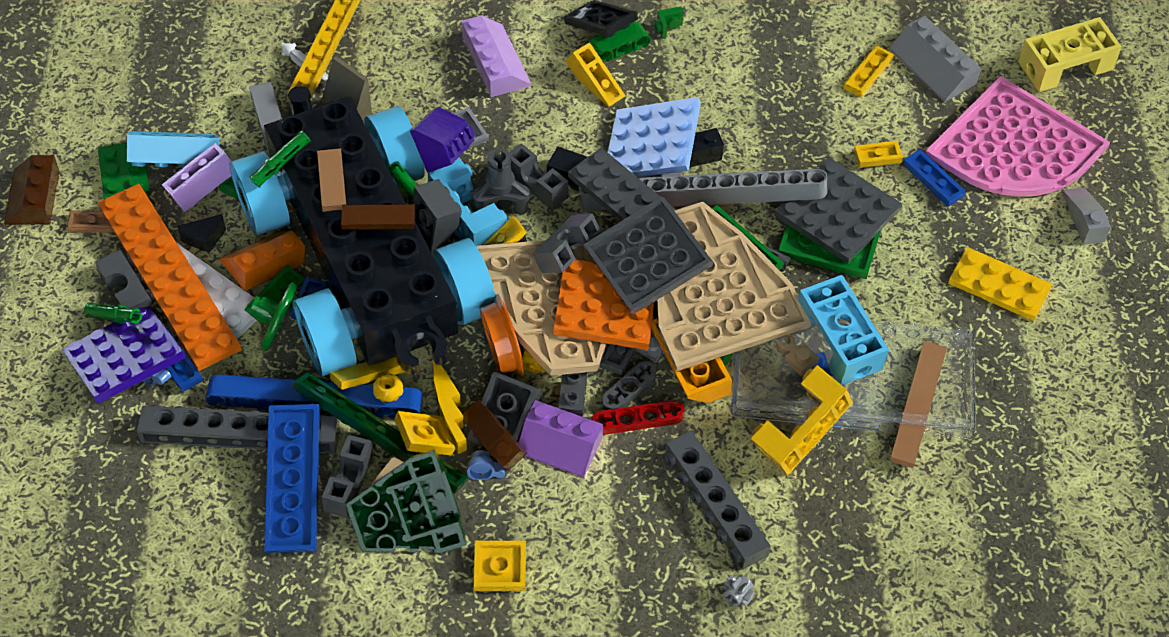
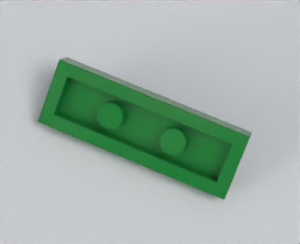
(278, 286)

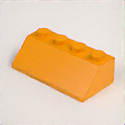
(700, 382)

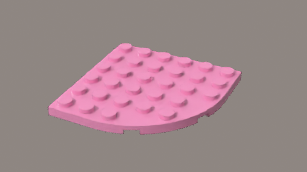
(1016, 144)

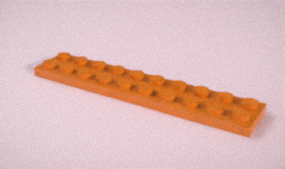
(169, 277)

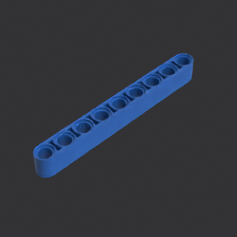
(262, 392)

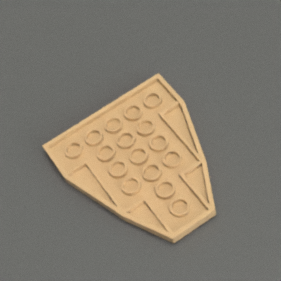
(729, 304)
(532, 307)

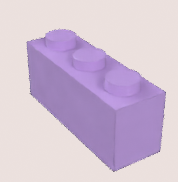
(199, 177)

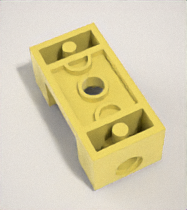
(1048, 54)

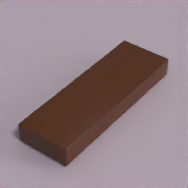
(378, 217)

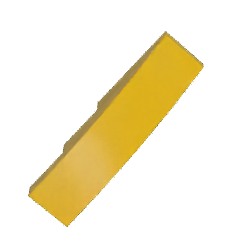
(448, 402)

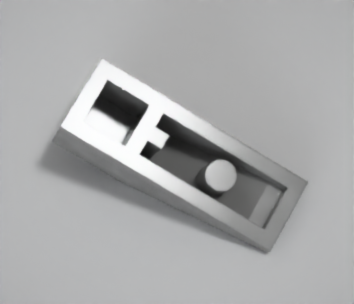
(1087, 215)

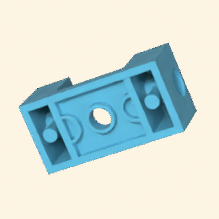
(478, 225)
(855, 347)

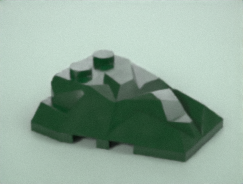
(409, 509)

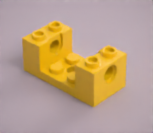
(832, 403)

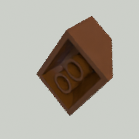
(33, 191)

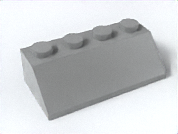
(935, 59)

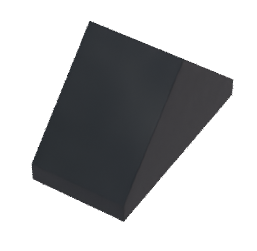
(203, 233)

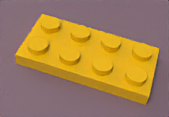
(1000, 283)

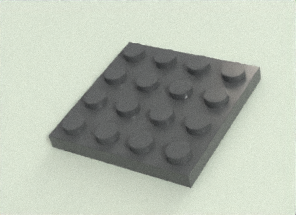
(845, 217)
(648, 255)

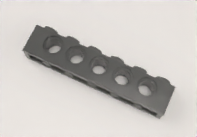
(716, 487)

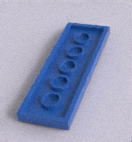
(292, 479)

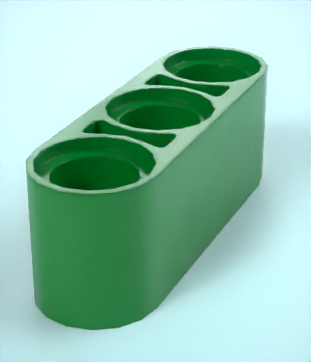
(623, 42)

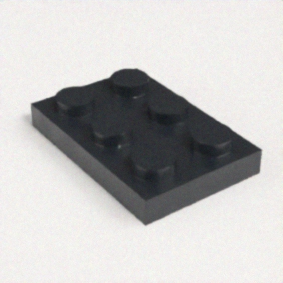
(600, 18)

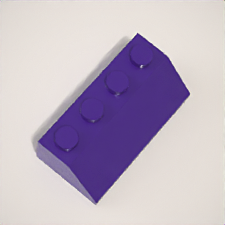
(441, 138)

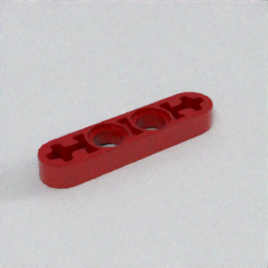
(639, 421)

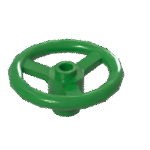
(272, 313)

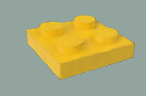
(424, 433)
(500, 566)

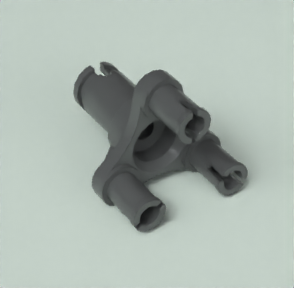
(501, 184)

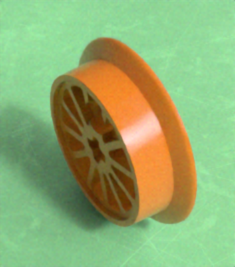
(502, 337)

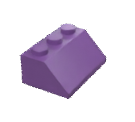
(560, 438)

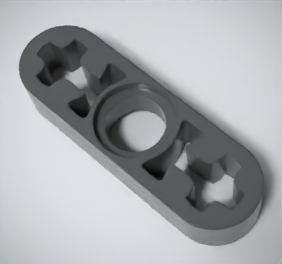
(630, 378)

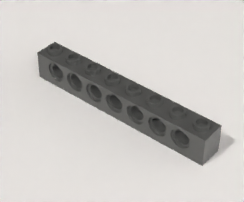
(226, 435)

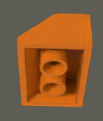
(265, 258)

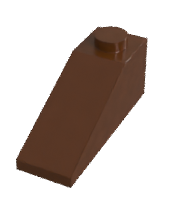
(494, 435)

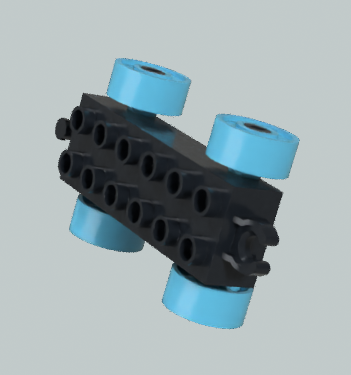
(383, 279)

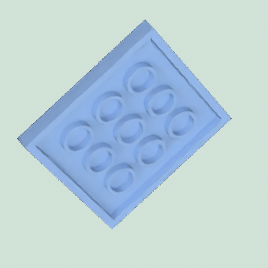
(655, 137)

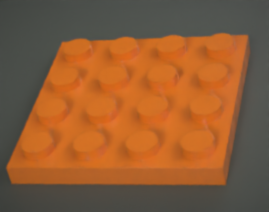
(594, 312)

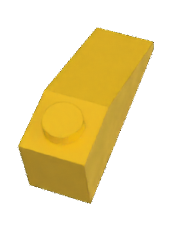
(594, 75)

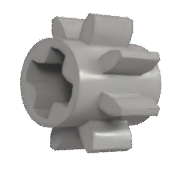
(738, 590)

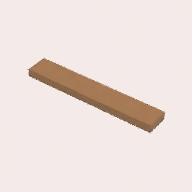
(918, 402)

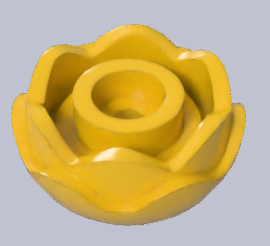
(387, 394)

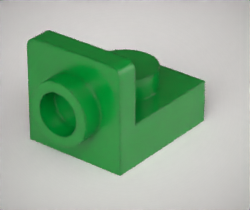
(668, 18)

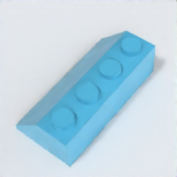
(166, 147)

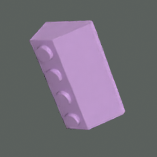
(494, 55)

